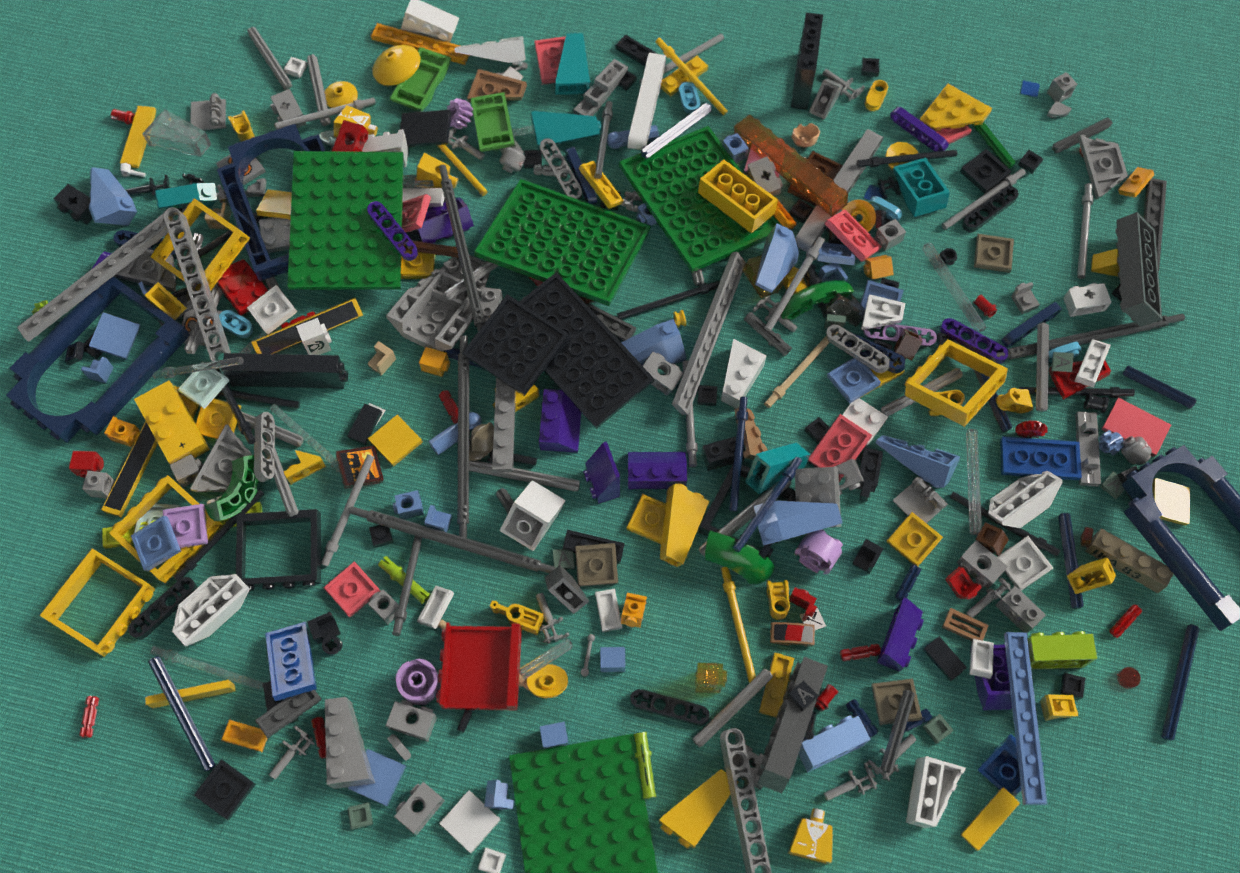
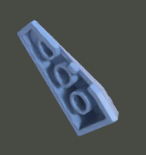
(109, 199)
(778, 257)
(661, 339)
(930, 466)
(794, 519)

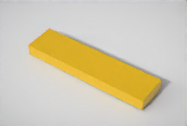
(136, 142)
(193, 693)

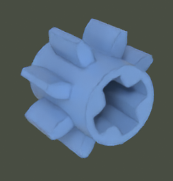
(1110, 442)

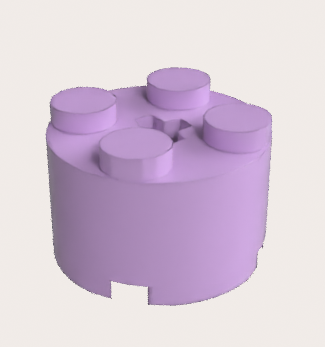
(819, 551)
(418, 670)

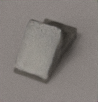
(847, 307)

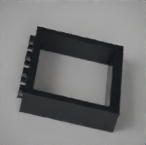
(807, 61)
(280, 517)
(706, 527)

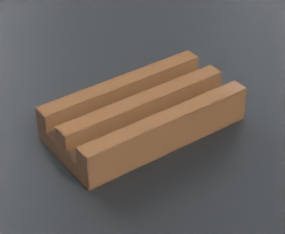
(952, 612)

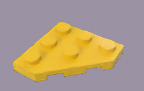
(954, 110)

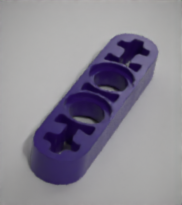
(905, 119)
(393, 230)
(975, 337)

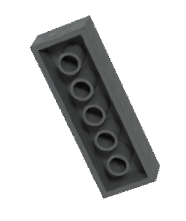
(1138, 270)
(789, 728)

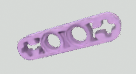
(899, 328)

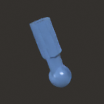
(620, 139)
(450, 435)

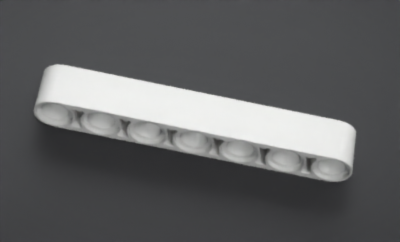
(646, 101)

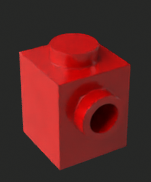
(85, 461)

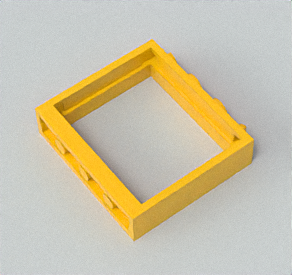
(222, 259)
(944, 406)
(174, 563)
(76, 583)

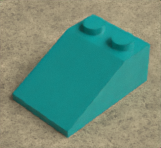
(921, 187)

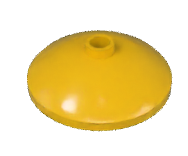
(396, 65)

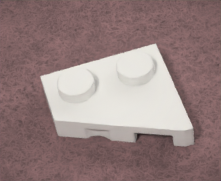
(882, 312)

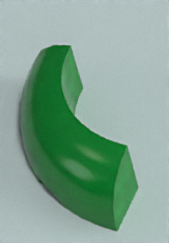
(814, 294)
(239, 493)
(746, 562)

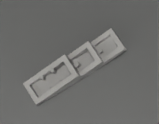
(603, 87)

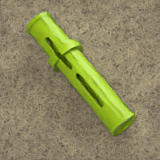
(398, 574)
(648, 790)

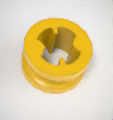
(679, 318)

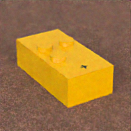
(737, 196)
(171, 423)

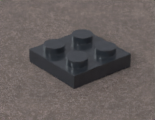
(985, 171)
(224, 789)

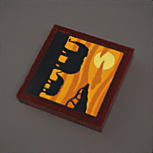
(351, 462)

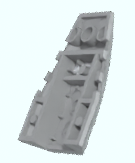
(427, 316)

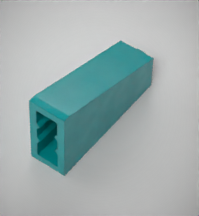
(573, 67)
(563, 127)
(770, 464)

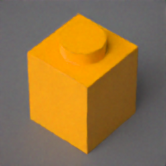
(878, 267)
(434, 362)

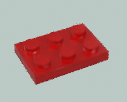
(241, 286)

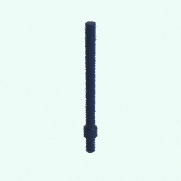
(741, 417)
(787, 475)

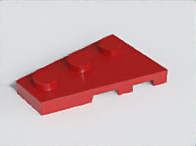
(1066, 382)

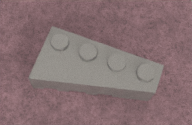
(345, 749)

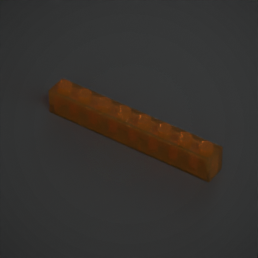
(792, 166)

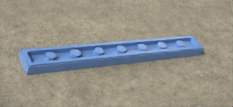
(1025, 719)

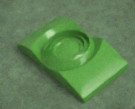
(420, 87)
(492, 122)

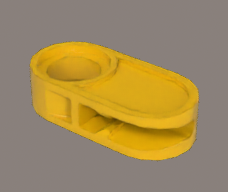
(875, 98)

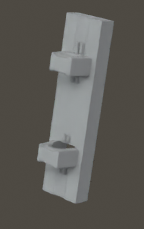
(1088, 448)

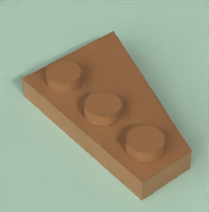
(491, 83)
(751, 437)

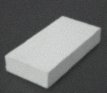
(435, 607)
(608, 610)
(981, 658)

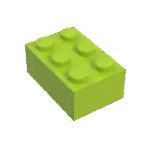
(1061, 650)

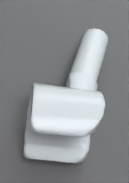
(126, 171)

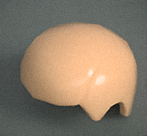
(805, 135)

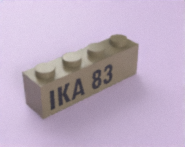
(1130, 561)

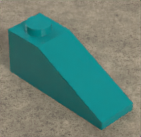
(183, 195)

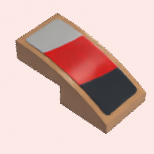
(792, 633)

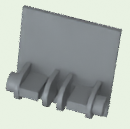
(209, 113)
(920, 500)

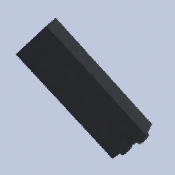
(287, 371)

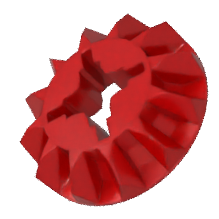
(1031, 429)

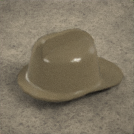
(481, 441)

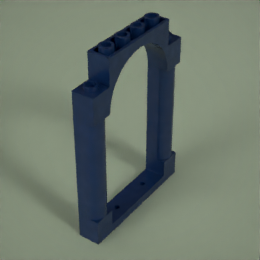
(232, 181)
(95, 415)
(1146, 518)

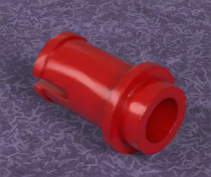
(123, 116)
(988, 309)
(826, 697)

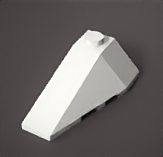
(505, 50)

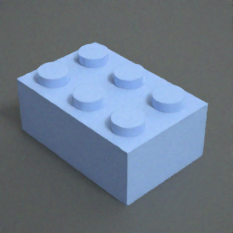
(833, 743)

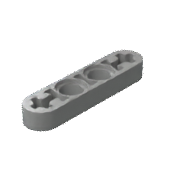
(563, 168)
(859, 346)
(264, 467)

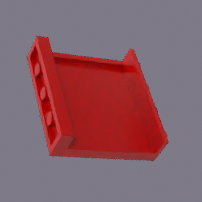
(480, 667)

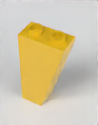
(681, 521)
(697, 811)

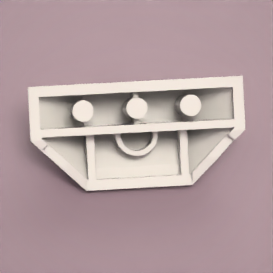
(1024, 499)
(209, 607)

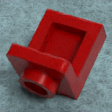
(962, 584)
(804, 600)

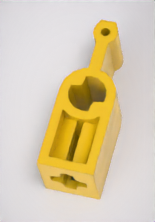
(529, 619)

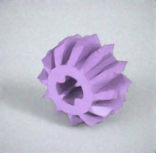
(461, 113)

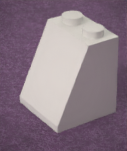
(532, 515)

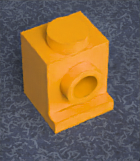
(122, 432)
(633, 610)

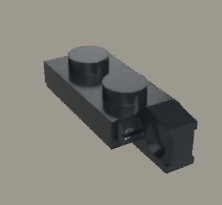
(870, 471)

